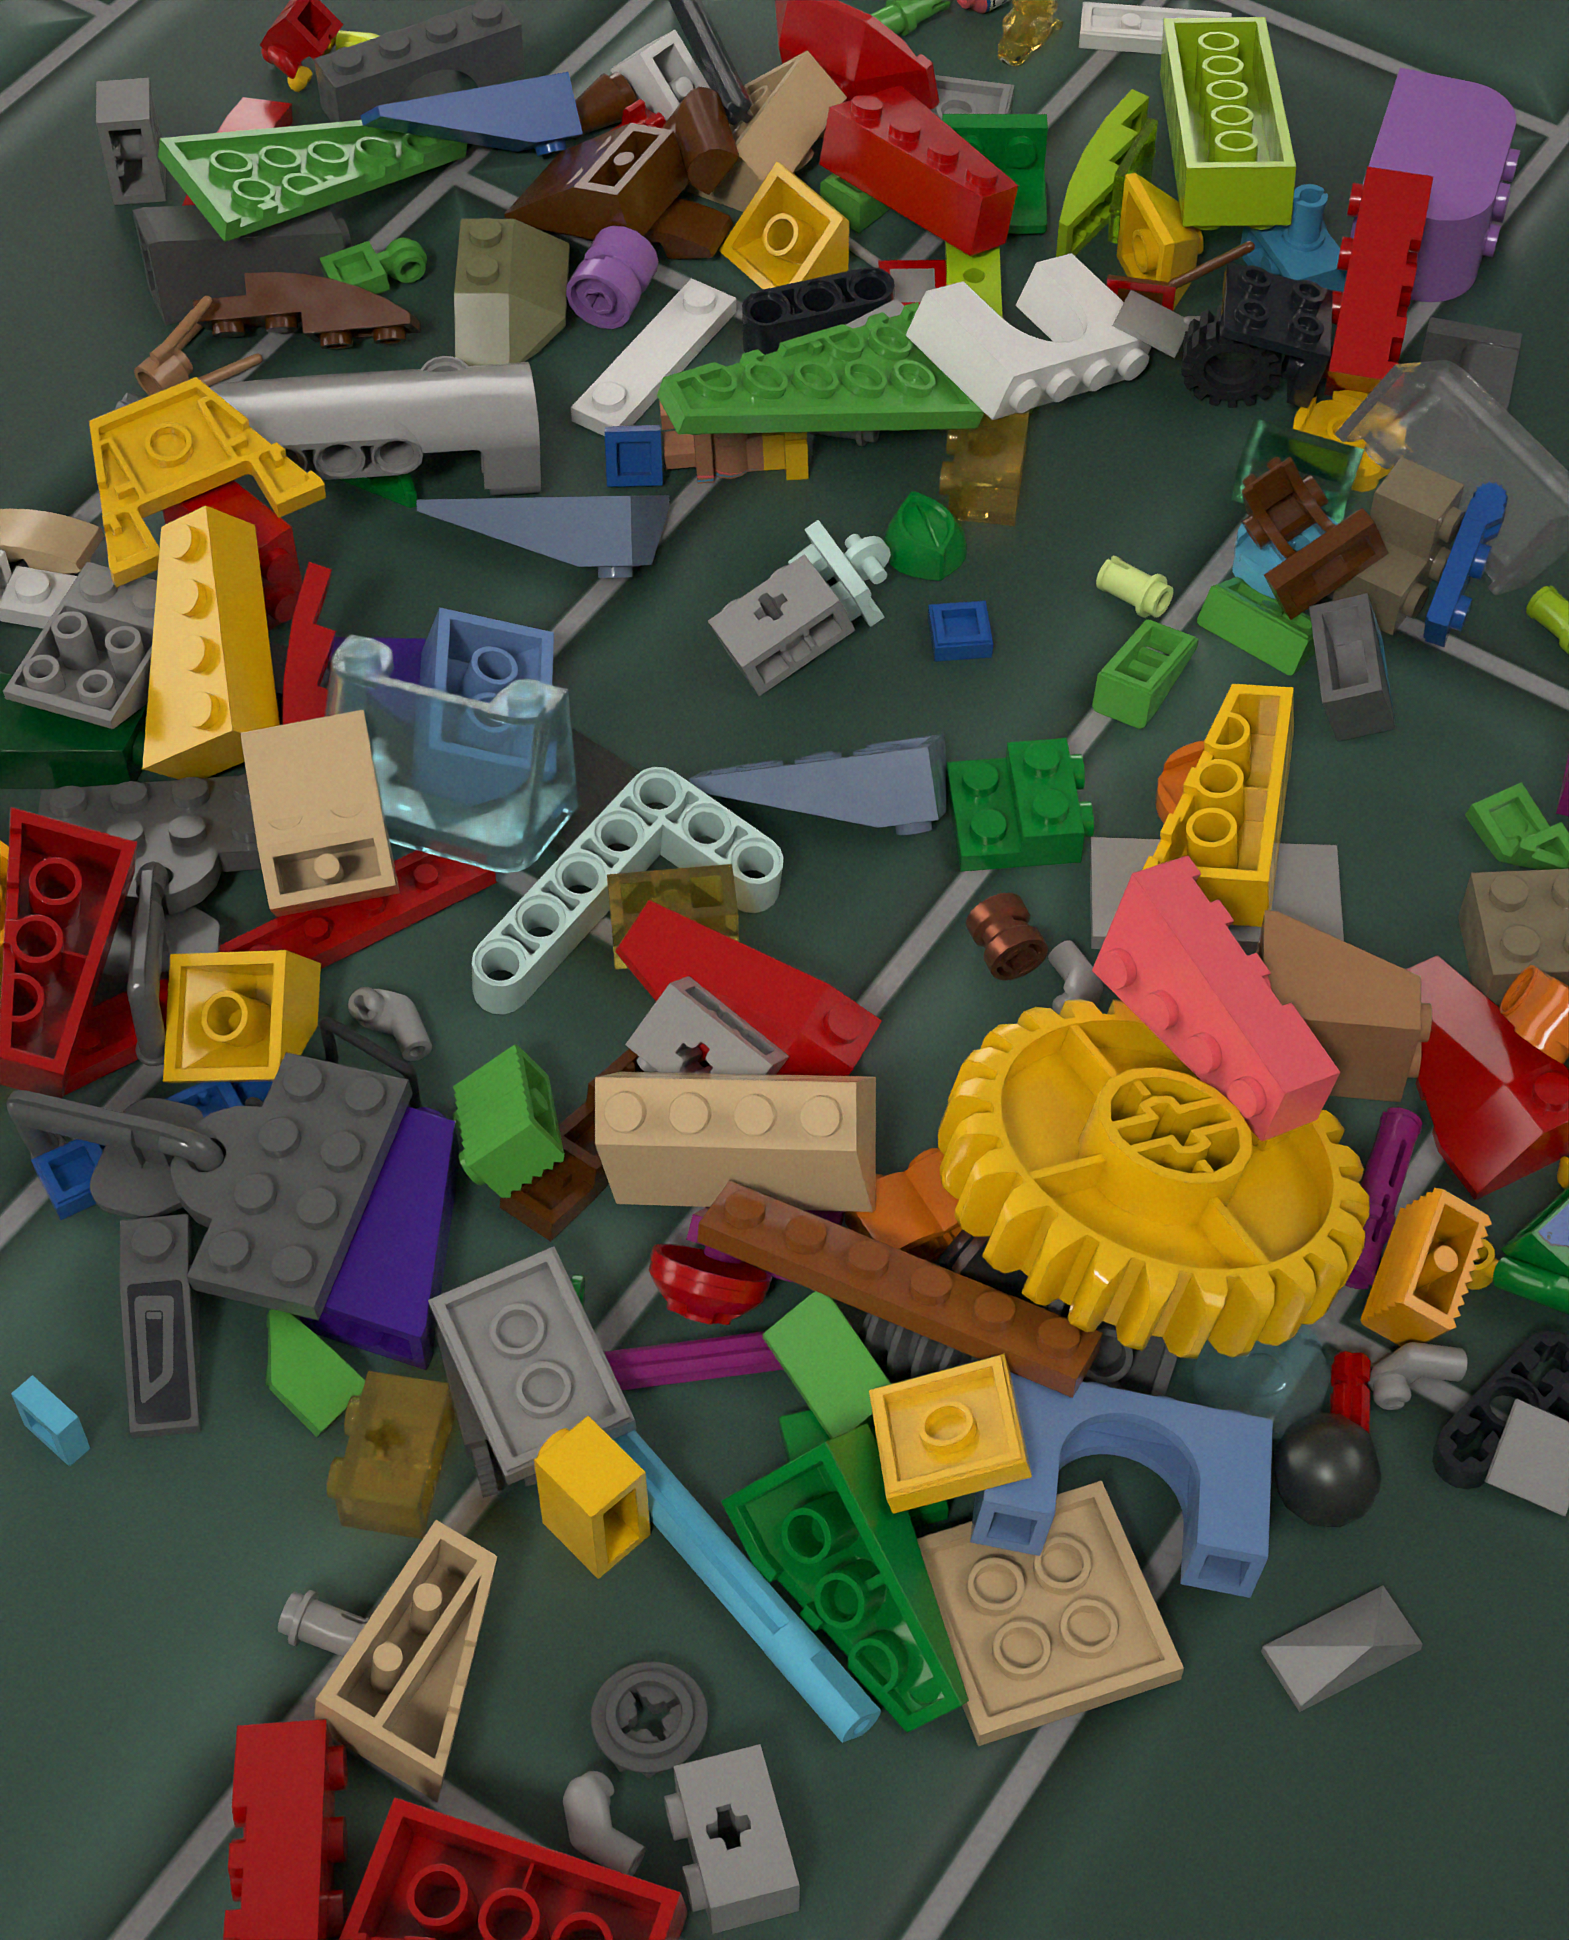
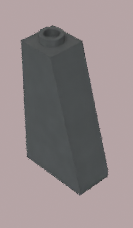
(190, 259)

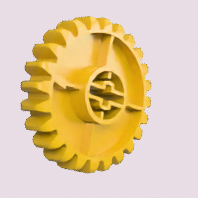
(1145, 1187)

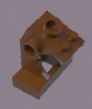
(1286, 505)

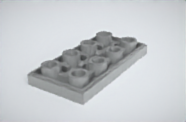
(1303, 888)

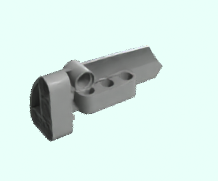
(390, 418)

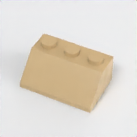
(786, 121)

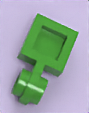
(364, 268)

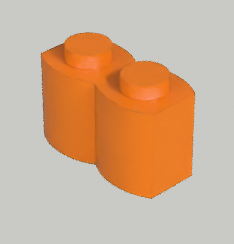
(911, 1210)

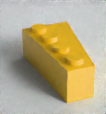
(207, 648)

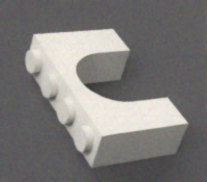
(1014, 371)

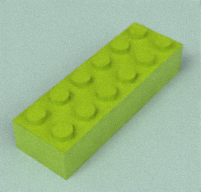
(1226, 123)

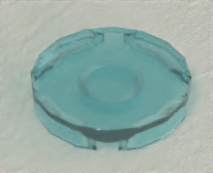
(1268, 1382)

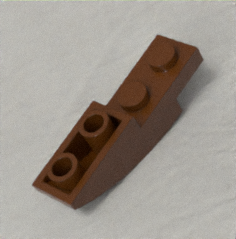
(326, 307)

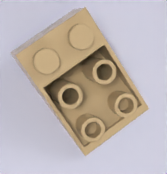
(318, 814)

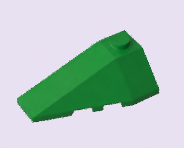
(854, 1571)

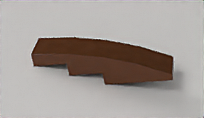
(576, 1182)

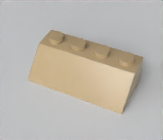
(781, 1135)

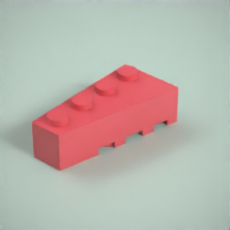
(1211, 1001)

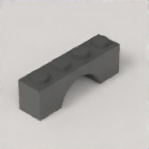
(476, 40)

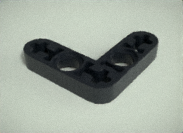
(1509, 1380)

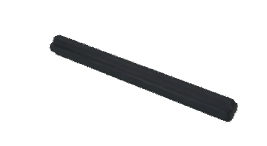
(713, 59)

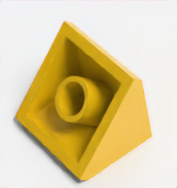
(788, 234)

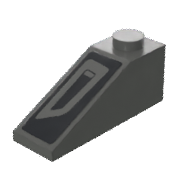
(160, 1326)

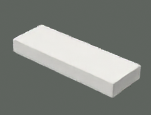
(1130, 26)

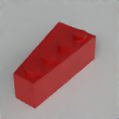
(1378, 278)

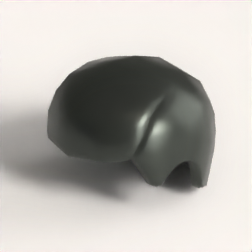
(1326, 1470)

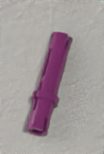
(1383, 1183)

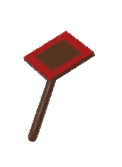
(1164, 292)

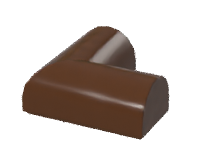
(703, 138)

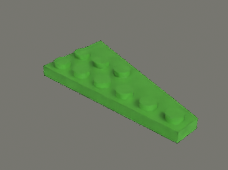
(283, 172)
(823, 383)

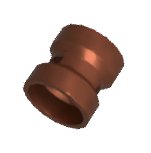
(1008, 940)

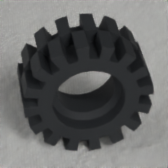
(1226, 378)

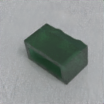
(1326, 460)

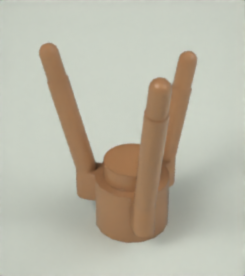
(170, 366)

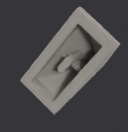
(1341, 1648)

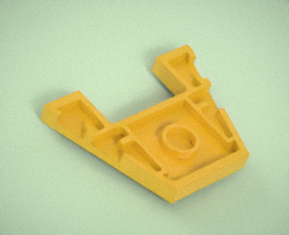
(173, 451)

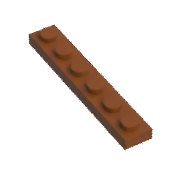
(899, 1287)

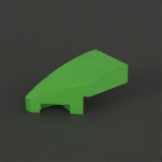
(1518, 831)
(307, 1373)

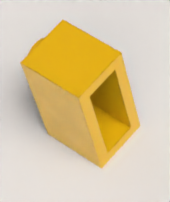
(592, 1495)

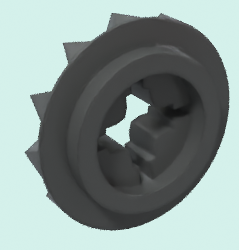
(660, 1689)

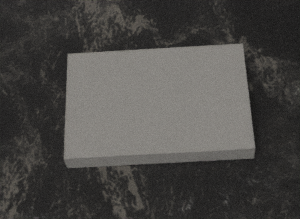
(529, 1359)

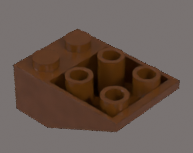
(606, 182)

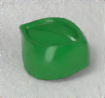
(925, 539)

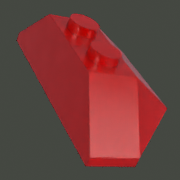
(853, 49)

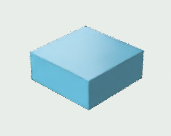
(51, 1420)

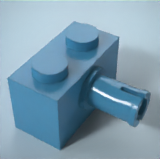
(1302, 248)

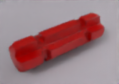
(1350, 1387)

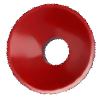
(706, 1287)

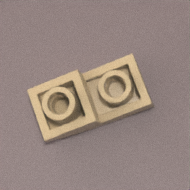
(48, 540)

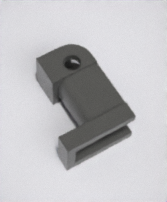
(1481, 351)

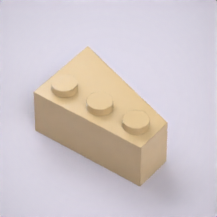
(411, 1663)

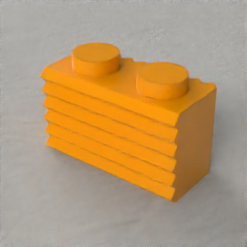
(1425, 1269)

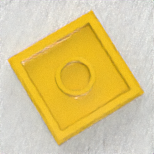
(949, 1434)

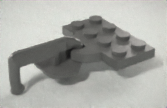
(184, 842)
(278, 1200)

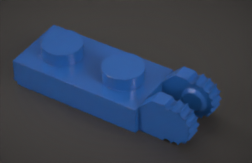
(1466, 560)

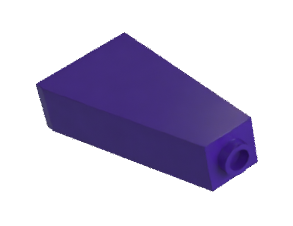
(399, 1247)

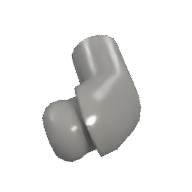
(1077, 974)
(392, 1015)
(1407, 1364)
(590, 1824)

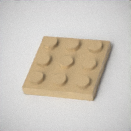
(1049, 1628)

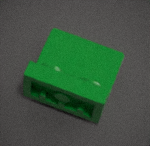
(1019, 150)

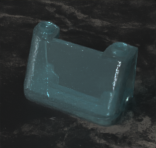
(460, 771)

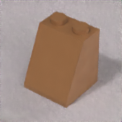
(1353, 1003)

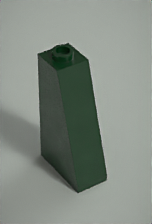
(61, 751)

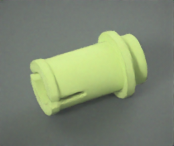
(1146, 592)

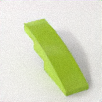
(1091, 186)

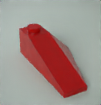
(792, 1009)
(1488, 1090)

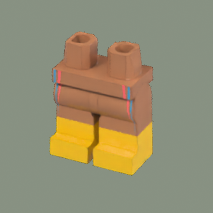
(735, 453)

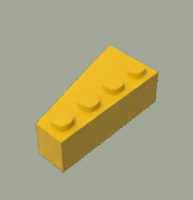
(1236, 802)

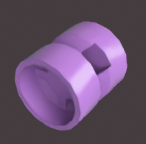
(612, 277)

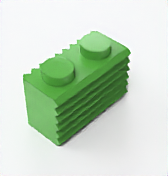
(507, 1122)

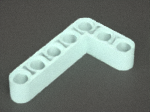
(587, 863)

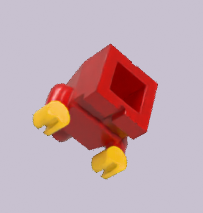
(299, 32)

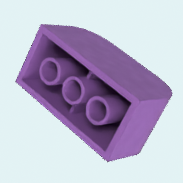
(1464, 141)

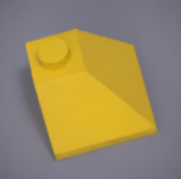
(1152, 235)
(238, 1014)

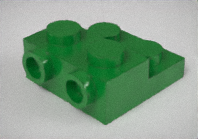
(1020, 807)

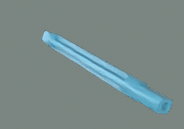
(752, 1599)

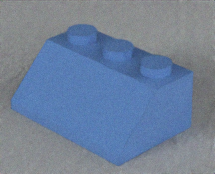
(483, 655)

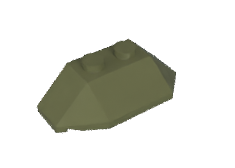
(507, 290)

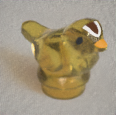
(1027, 29)

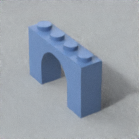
(1205, 1454)

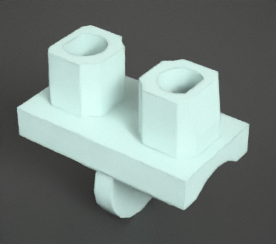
(861, 562)

